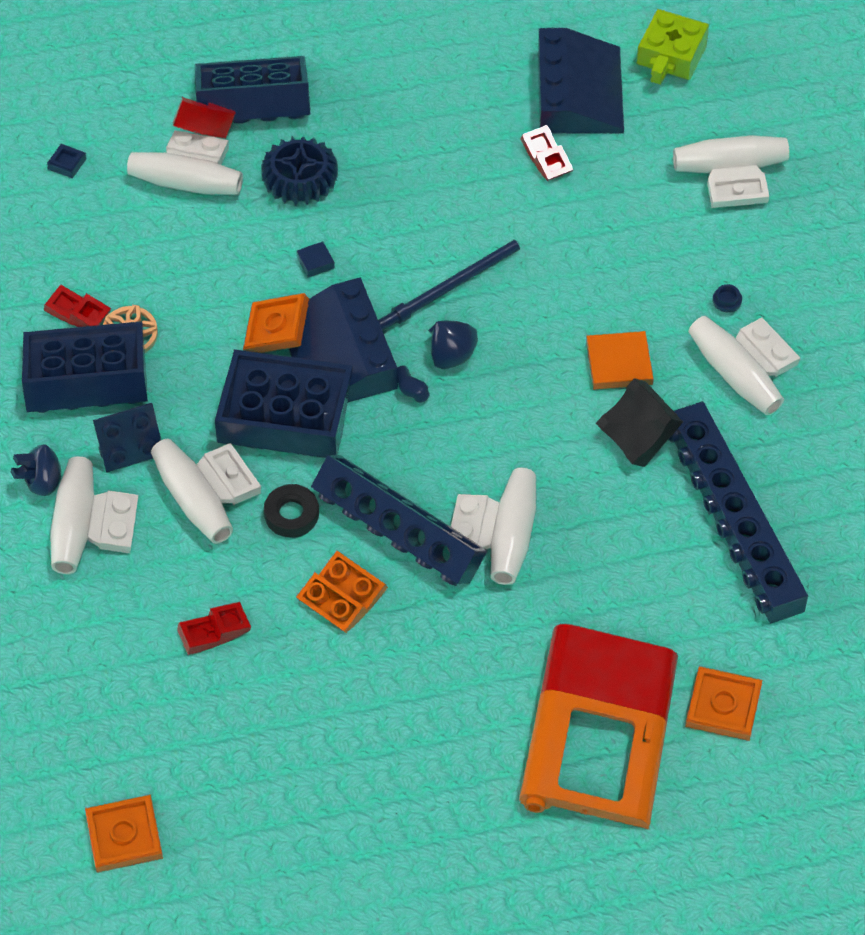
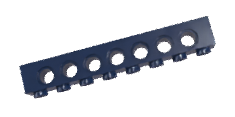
(776, 602)

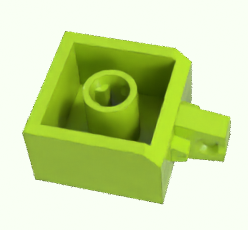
(672, 45)

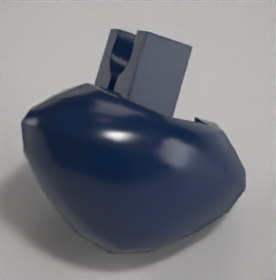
(452, 343)
(38, 469)

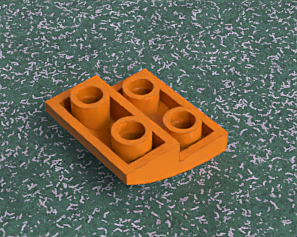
(342, 592)

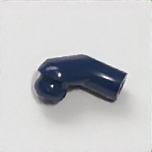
(412, 386)

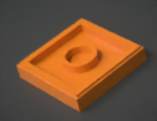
(276, 323)
(618, 359)
(724, 703)
(123, 833)

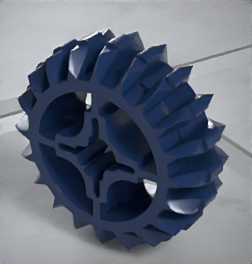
(299, 170)

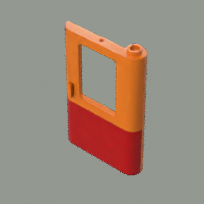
(606, 679)

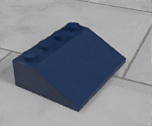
(579, 83)
(256, 87)
(346, 331)
(84, 367)
(283, 404)

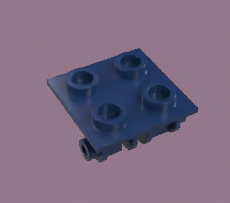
(127, 436)

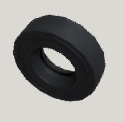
(291, 527)

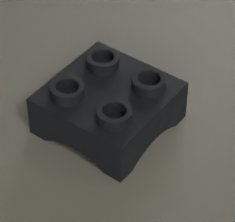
(640, 422)

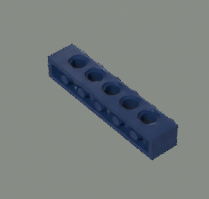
(464, 553)

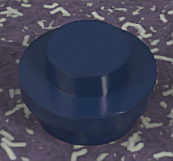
(727, 298)

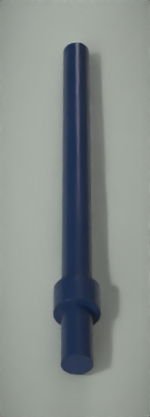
(403, 311)

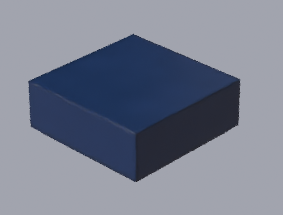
(66, 161)
(315, 259)

